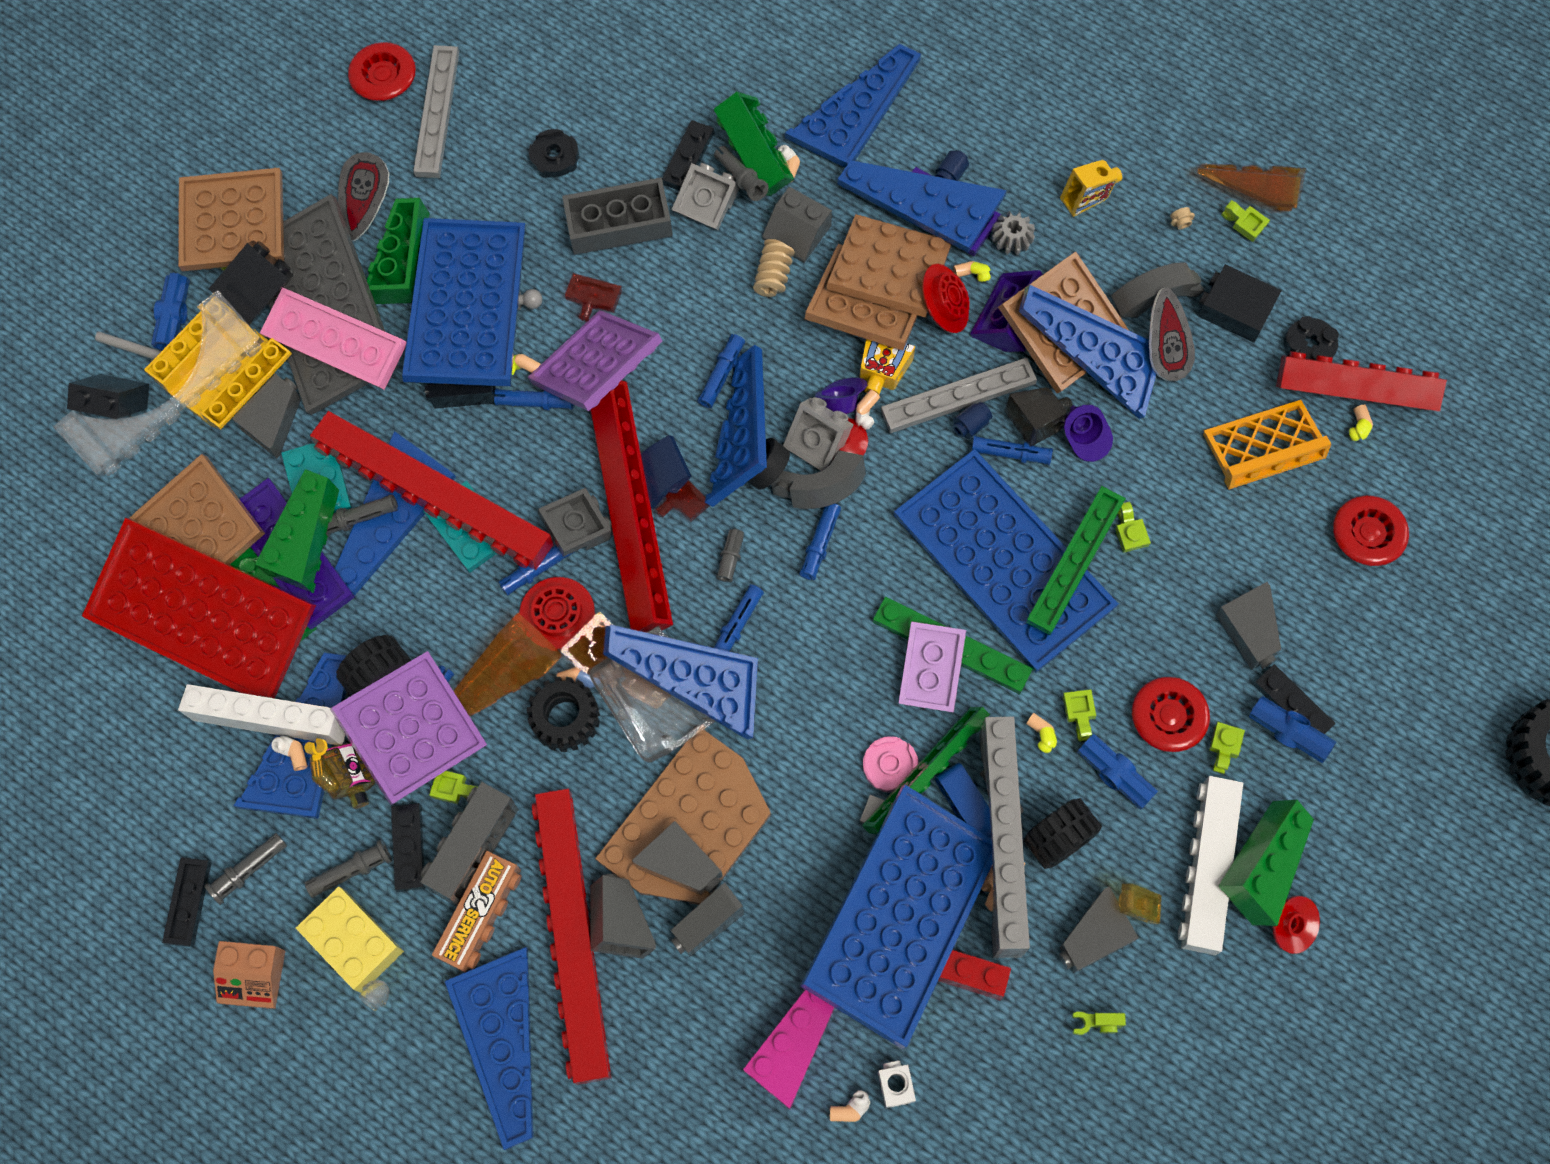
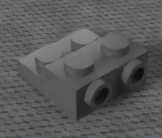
(576, 522)

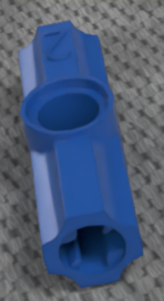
(170, 310)
(1292, 729)
(1117, 771)

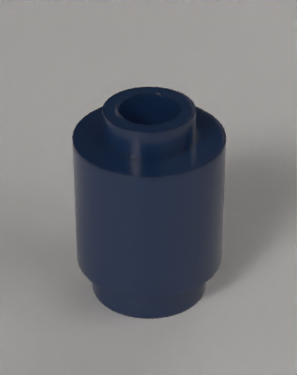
(953, 165)
(972, 420)

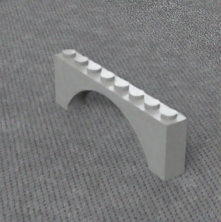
(1000, 766)

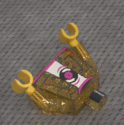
(340, 772)

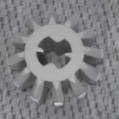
(1013, 233)

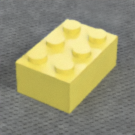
(349, 939)

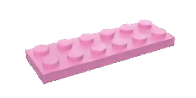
(333, 338)

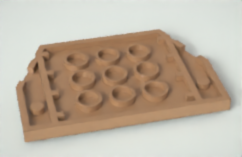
(709, 797)

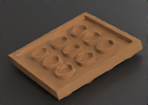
(226, 213)
(886, 264)
(1074, 284)
(858, 316)
(202, 513)

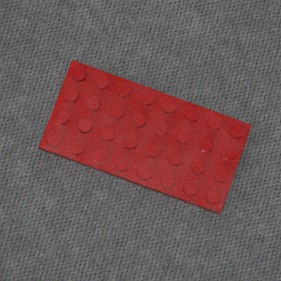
(198, 610)

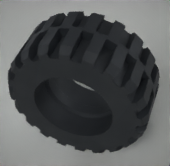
(1529, 751)

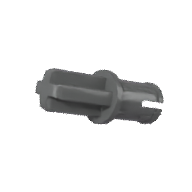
(730, 555)

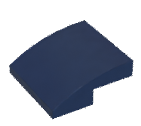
(664, 469)

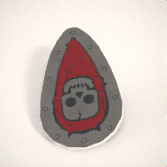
(362, 191)
(1170, 338)

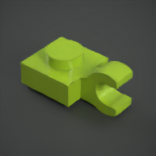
(1248, 222)
(1131, 532)
(1080, 708)
(1226, 743)
(450, 787)
(1106, 1022)

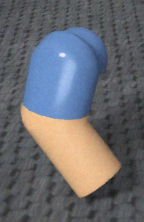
(576, 674)

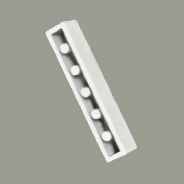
(261, 714)
(1212, 858)

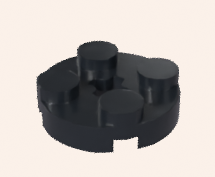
(554, 166)
(1315, 329)

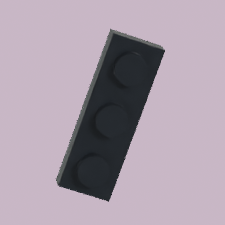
(688, 151)
(1289, 696)
(407, 847)
(186, 902)

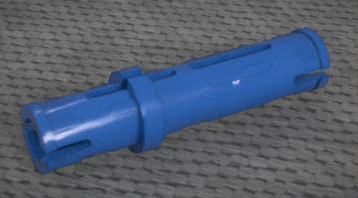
(725, 363)
(530, 399)
(1012, 450)
(817, 549)
(526, 575)
(752, 597)

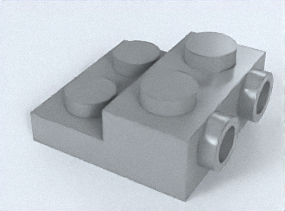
(706, 195)
(817, 433)

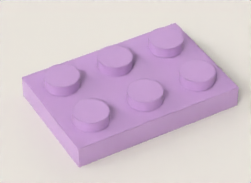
(932, 667)

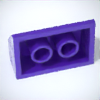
(992, 325)

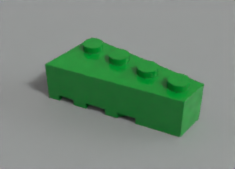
(752, 140)
(395, 265)
(300, 533)
(1268, 862)

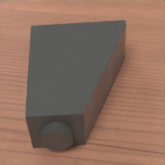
(270, 414)
(1253, 626)
(679, 861)
(617, 919)
(707, 920)
(1097, 933)

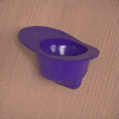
(842, 394)
(1088, 432)

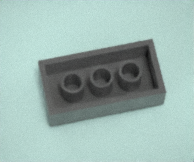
(617, 216)
(473, 833)

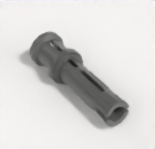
(745, 177)
(345, 519)
(360, 863)
(235, 877)

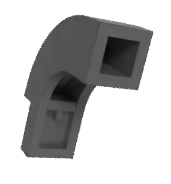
(1140, 293)
(825, 487)

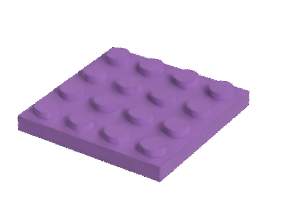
(595, 360)
(408, 727)

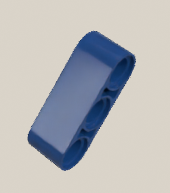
(964, 798)

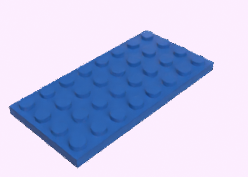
(465, 303)
(1000, 556)
(901, 917)

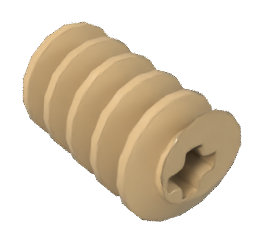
(773, 268)

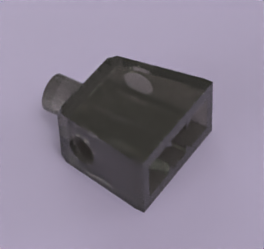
(1037, 413)

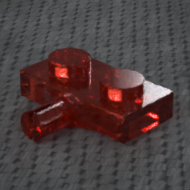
(592, 294)
(687, 501)

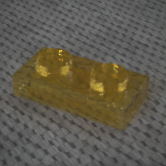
(1140, 903)

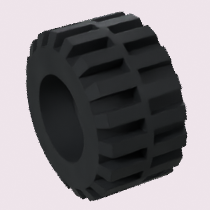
(370, 663)
(557, 693)
(1062, 833)

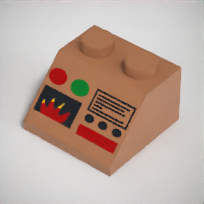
(248, 974)

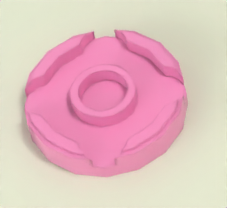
(888, 763)

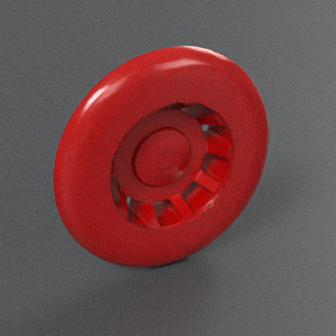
(384, 78)
(945, 298)
(1368, 533)
(557, 608)
(1170, 714)

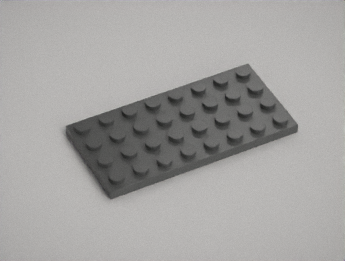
(331, 274)

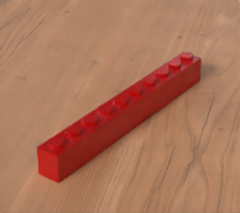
(431, 490)
(630, 512)
(571, 930)

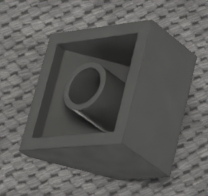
(798, 223)

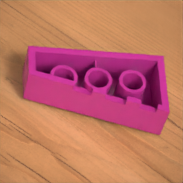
(790, 1048)

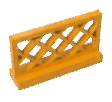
(1271, 463)

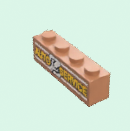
(477, 912)

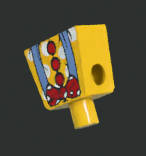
(1089, 186)
(884, 365)

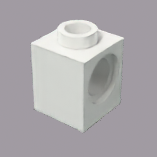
(892, 1098)

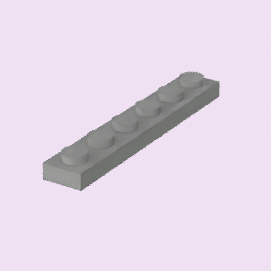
(436, 112)
(958, 395)

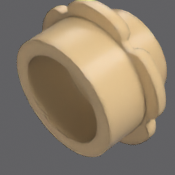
(1182, 218)

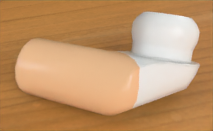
(791, 158)
(863, 410)
(291, 748)
(853, 1110)

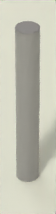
(126, 345)

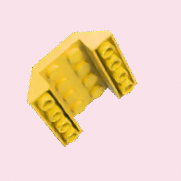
(218, 406)

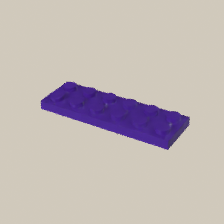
(330, 592)

